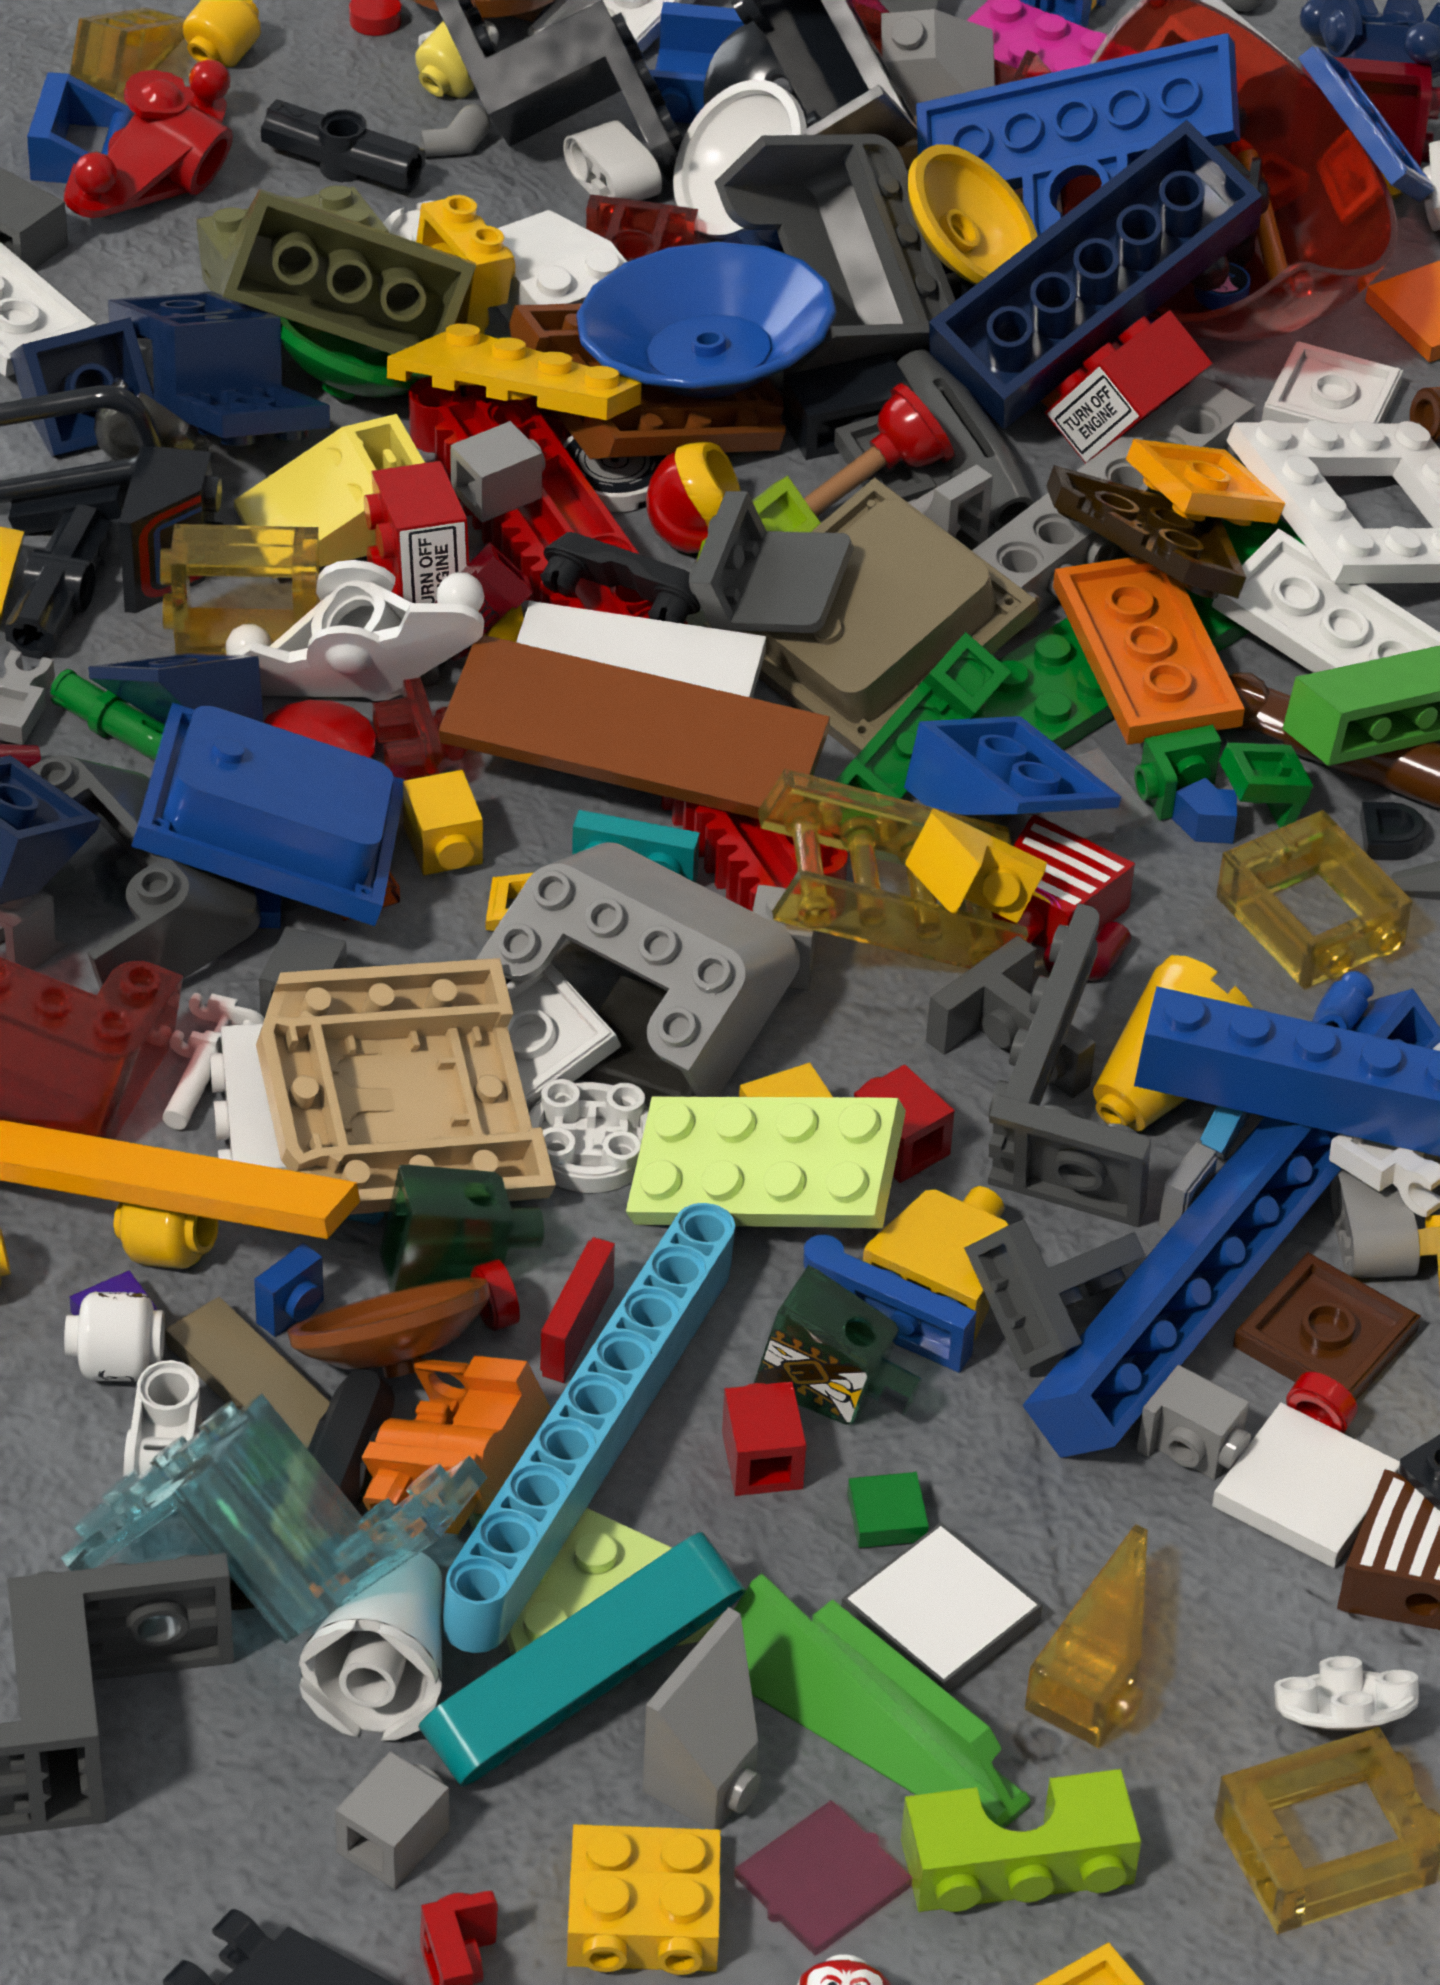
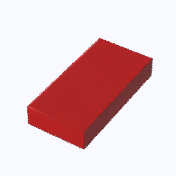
(577, 1309)

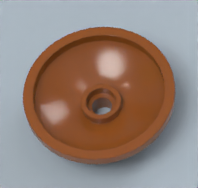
(392, 1326)

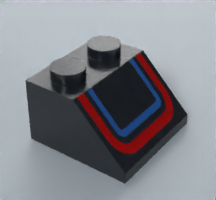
(164, 490)

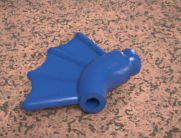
(1345, 1001)

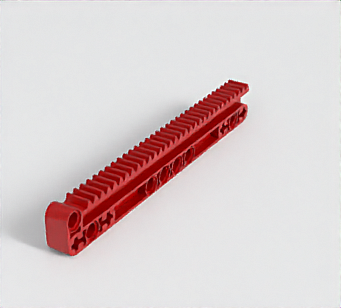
(729, 842)

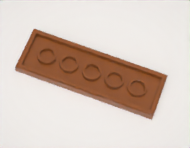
(628, 726)

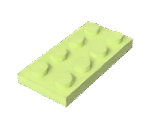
(769, 1160)

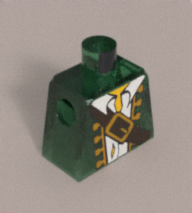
(835, 1351)

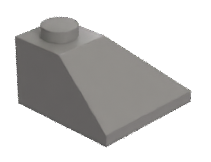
(936, 54)
(705, 1730)

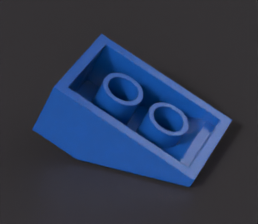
(999, 770)

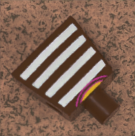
(1395, 1558)

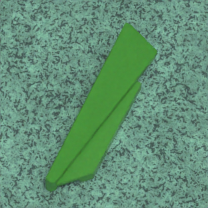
(869, 1700)

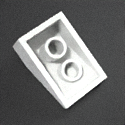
(555, 261)

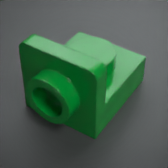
(1175, 762)
(1268, 776)

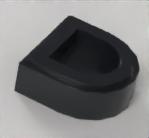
(1391, 830)

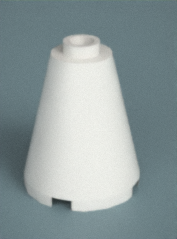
(379, 1655)

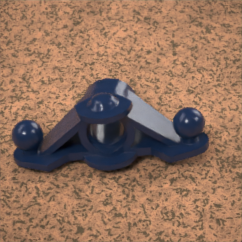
(1362, 32)

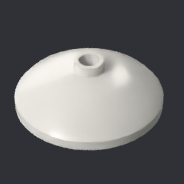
(720, 136)

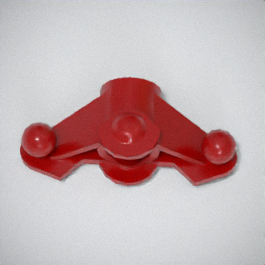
(164, 150)

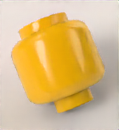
(222, 30)
(163, 1236)

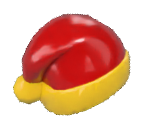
(688, 493)

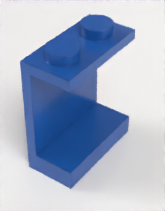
(687, 45)

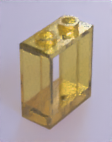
(235, 553)
(1294, 854)
(1308, 1895)

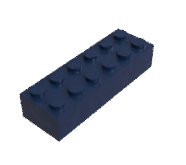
(1095, 273)

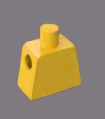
(929, 1243)

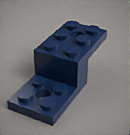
(220, 366)

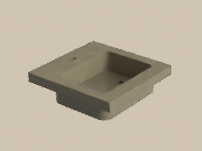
(893, 617)

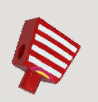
(1073, 875)

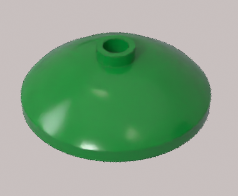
(342, 363)

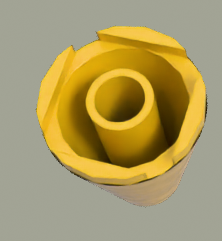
(1115, 1090)

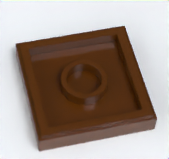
(1327, 1326)

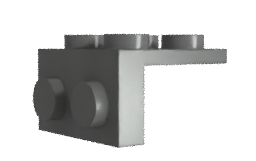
(766, 577)

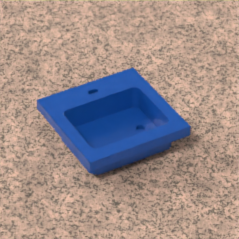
(272, 810)

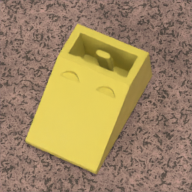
(329, 487)

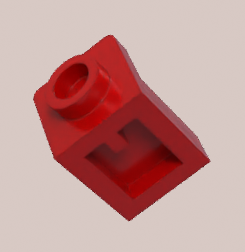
(452, 1936)

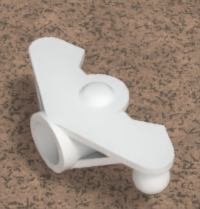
(364, 635)

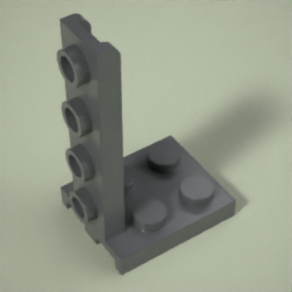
(1048, 1148)

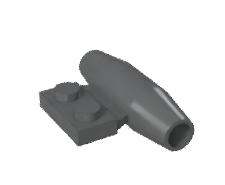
(968, 430)

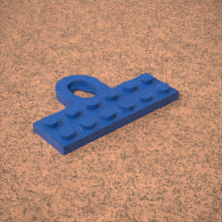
(1088, 117)

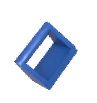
(62, 103)

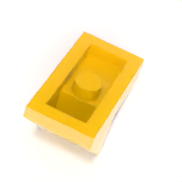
(972, 865)

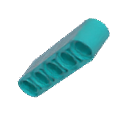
(581, 1659)

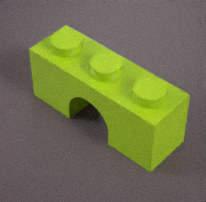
(969, 1860)

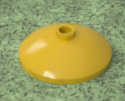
(966, 211)

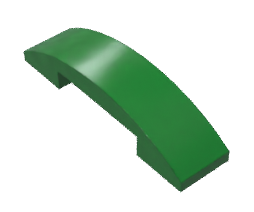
(948, 692)

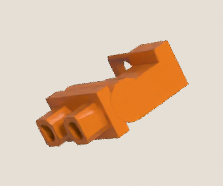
(486, 1419)

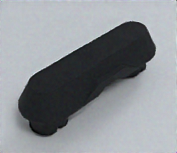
(586, 558)
(348, 1426)

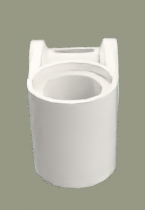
(164, 1410)

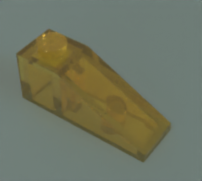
(122, 44)
(1093, 1660)

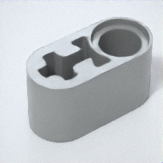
(1373, 1229)

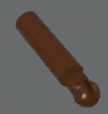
(1405, 771)

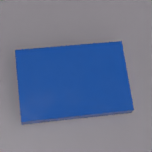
(1367, 123)

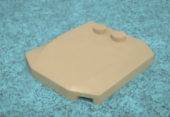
(399, 1072)

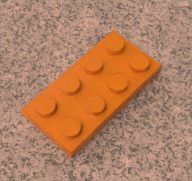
(1147, 648)

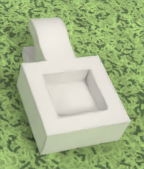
(1387, 1165)

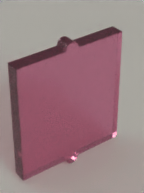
(823, 1877)

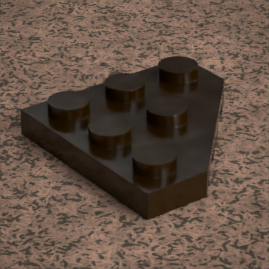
(1151, 531)

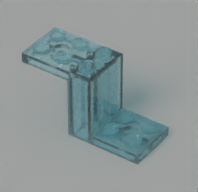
(275, 1514)

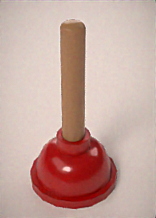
(906, 435)

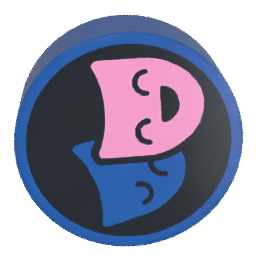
(1233, 290)

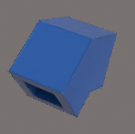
(1206, 812)

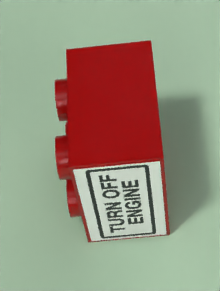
(1126, 383)
(416, 528)

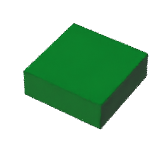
(887, 1509)

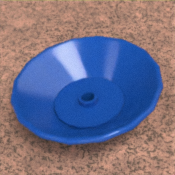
(706, 317)

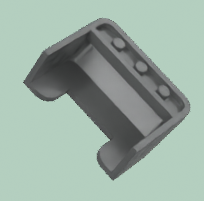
(850, 218)

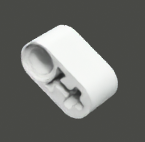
(612, 163)

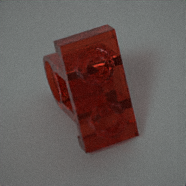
(641, 226)

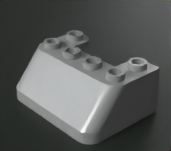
(708, 953)

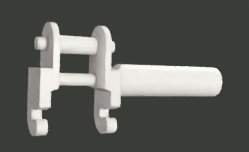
(199, 1047)

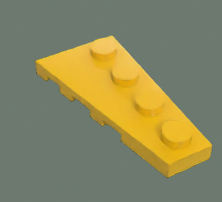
(516, 373)

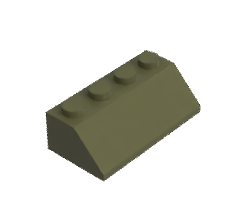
(342, 275)

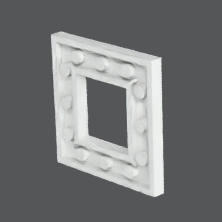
(1298, 455)

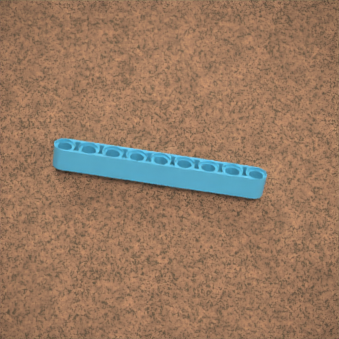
(587, 1429)

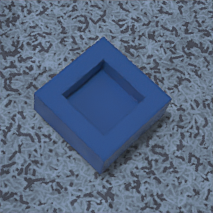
(289, 1290)

